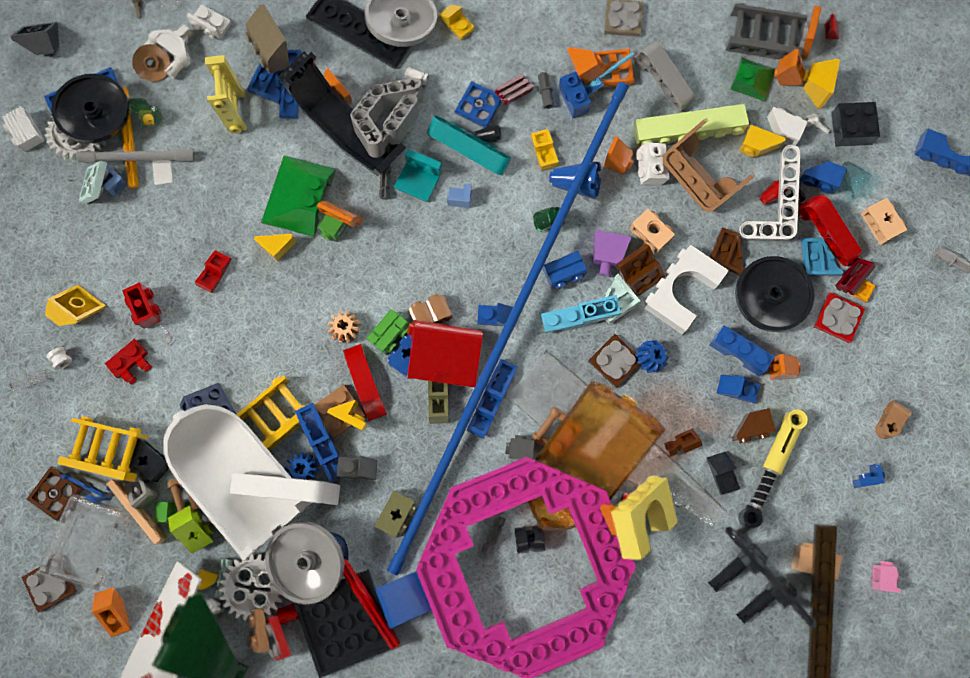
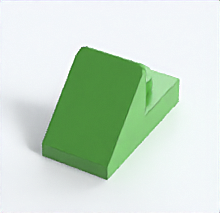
(166, 509)

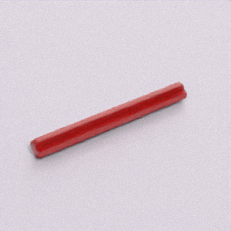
(370, 606)

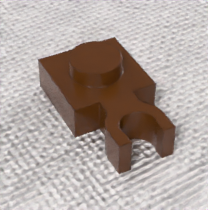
(685, 441)

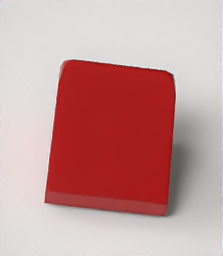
(832, 28)
(287, 614)

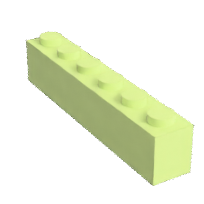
(675, 126)

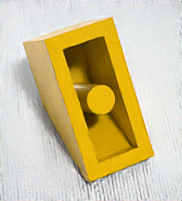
(760, 141)

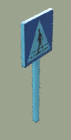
(597, 83)

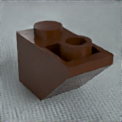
(754, 424)

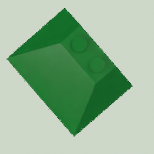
(296, 195)

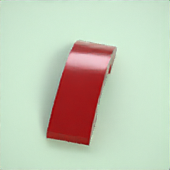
(364, 382)

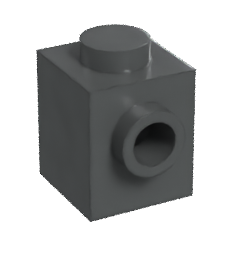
(520, 447)

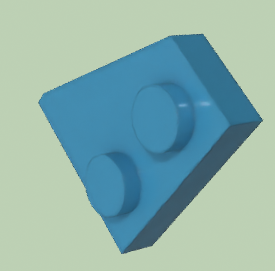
(818, 259)

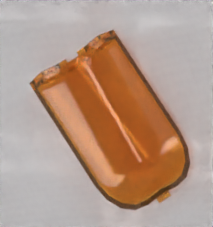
(598, 444)

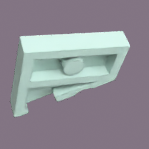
(625, 296)

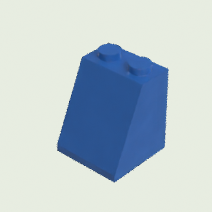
(403, 599)

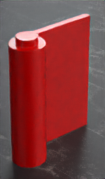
(444, 353)

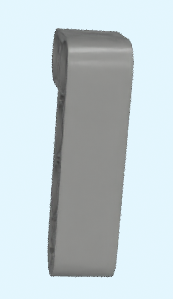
(666, 75)

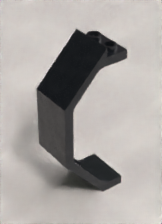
(331, 112)

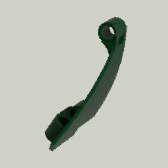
(196, 645)

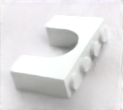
(693, 264)

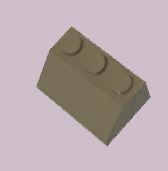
(267, 40)

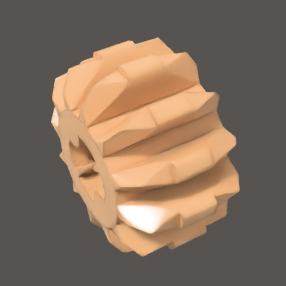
(349, 320)

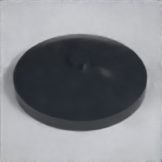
(90, 108)
(774, 294)

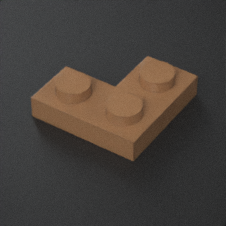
(257, 637)

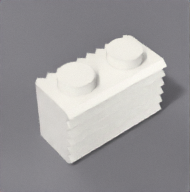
(23, 129)

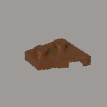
(728, 251)

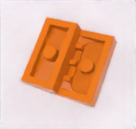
(339, 213)

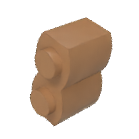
(434, 310)

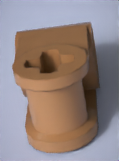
(894, 417)

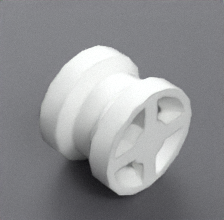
(59, 358)

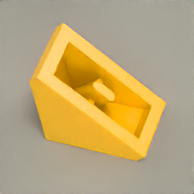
(276, 244)

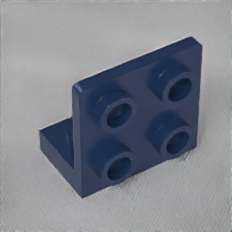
(210, 395)

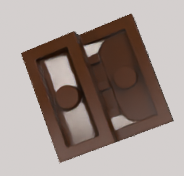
(640, 270)

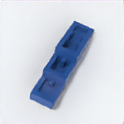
(492, 398)
(319, 440)

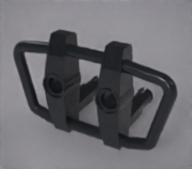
(777, 588)

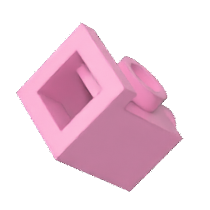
(885, 577)

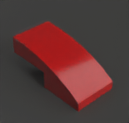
(214, 270)

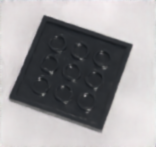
(340, 628)

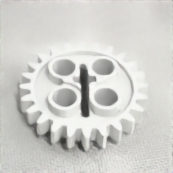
(64, 146)
(256, 568)

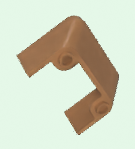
(694, 177)

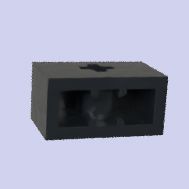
(157, 462)

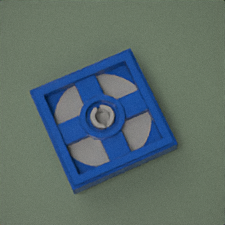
(478, 105)

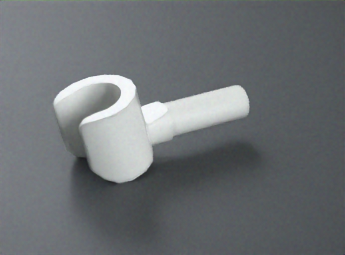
(814, 120)

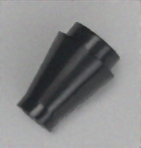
(489, 134)

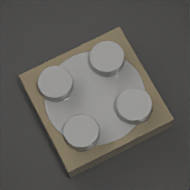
(623, 17)

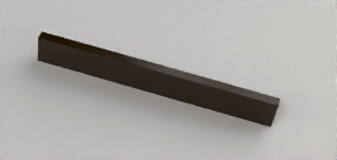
(822, 600)

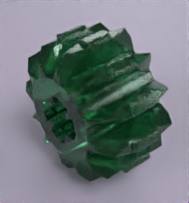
(544, 219)

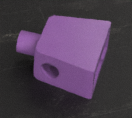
(608, 250)

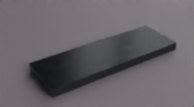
(350, 25)

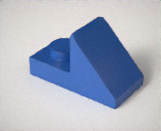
(493, 315)
(738, 388)

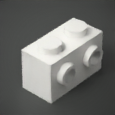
(651, 165)

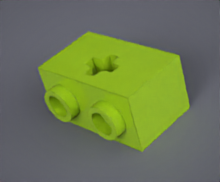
(191, 529)

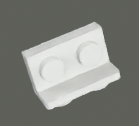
(210, 22)

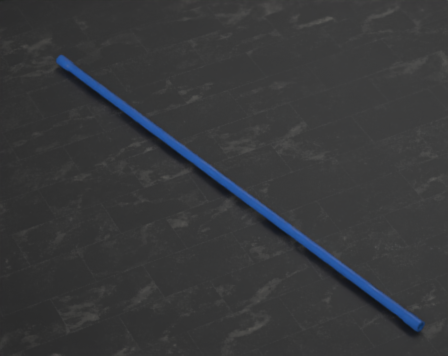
(399, 557)

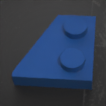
(265, 84)

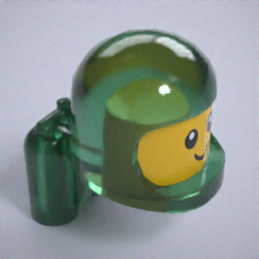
(147, 113)

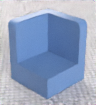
(113, 182)
(460, 197)

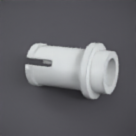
(422, 76)

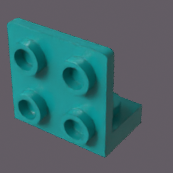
(418, 175)

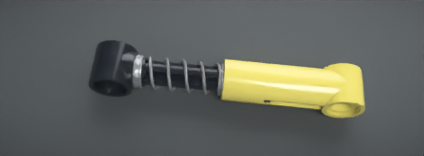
(774, 466)

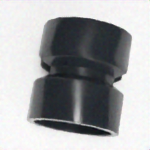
(522, 539)

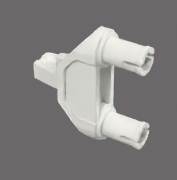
(175, 45)

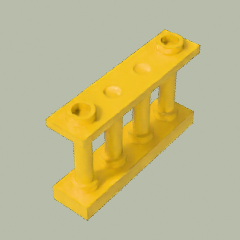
(287, 425)
(106, 467)

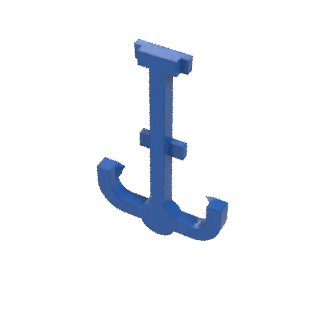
(89, 486)

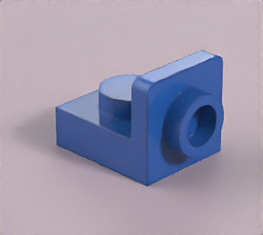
(875, 477)

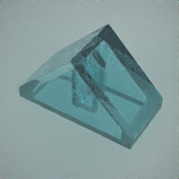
(854, 180)

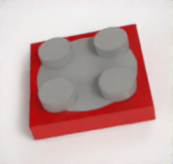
(839, 317)
(278, 645)

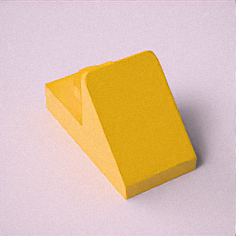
(456, 21)
(344, 413)

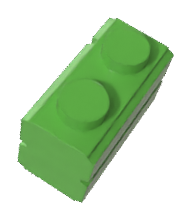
(388, 332)

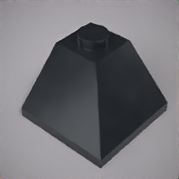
(39, 38)

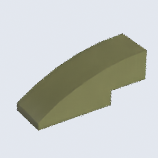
(438, 402)

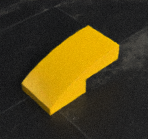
(544, 149)

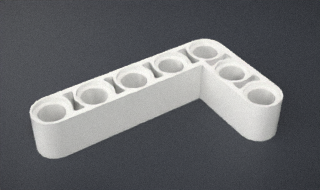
(783, 202)
(285, 488)

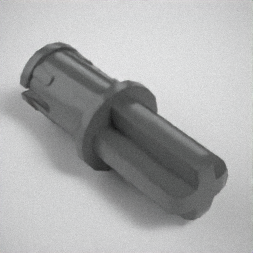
(546, 90)

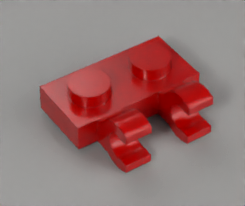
(126, 358)

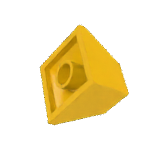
(820, 81)
(72, 306)

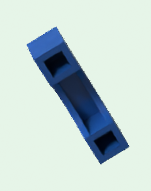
(934, 148)

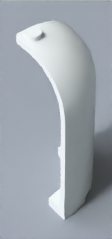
(204, 452)

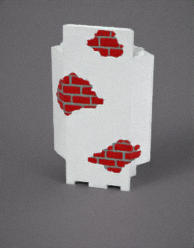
(176, 590)

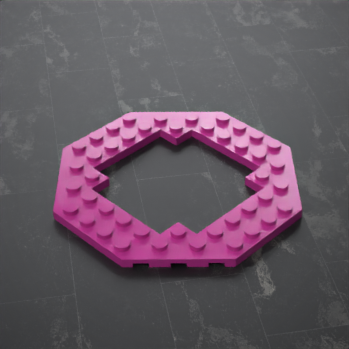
(450, 596)

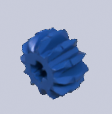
(652, 356)
(304, 461)

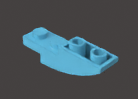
(581, 315)

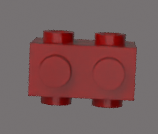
(141, 304)

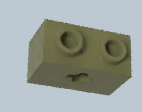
(386, 519)

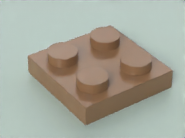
(339, 396)

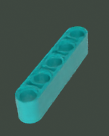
(468, 145)

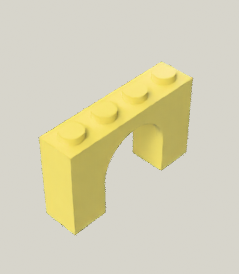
(629, 516)

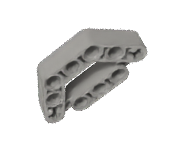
(399, 94)

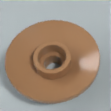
(146, 53)

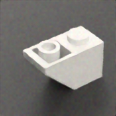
(786, 125)

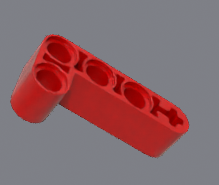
(831, 227)

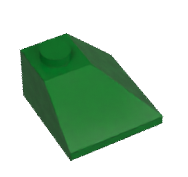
(752, 79)

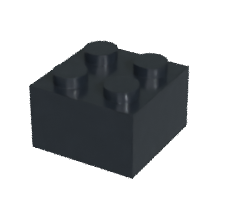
(855, 124)

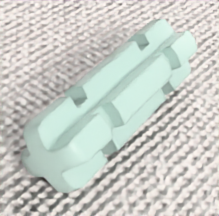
(224, 563)

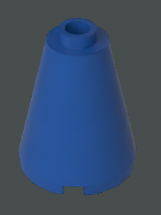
(563, 177)

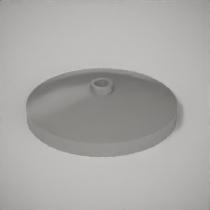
(401, 21)
(304, 562)

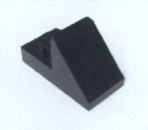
(723, 472)

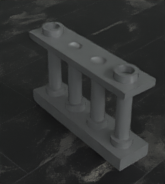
(755, 45)

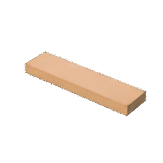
(139, 515)

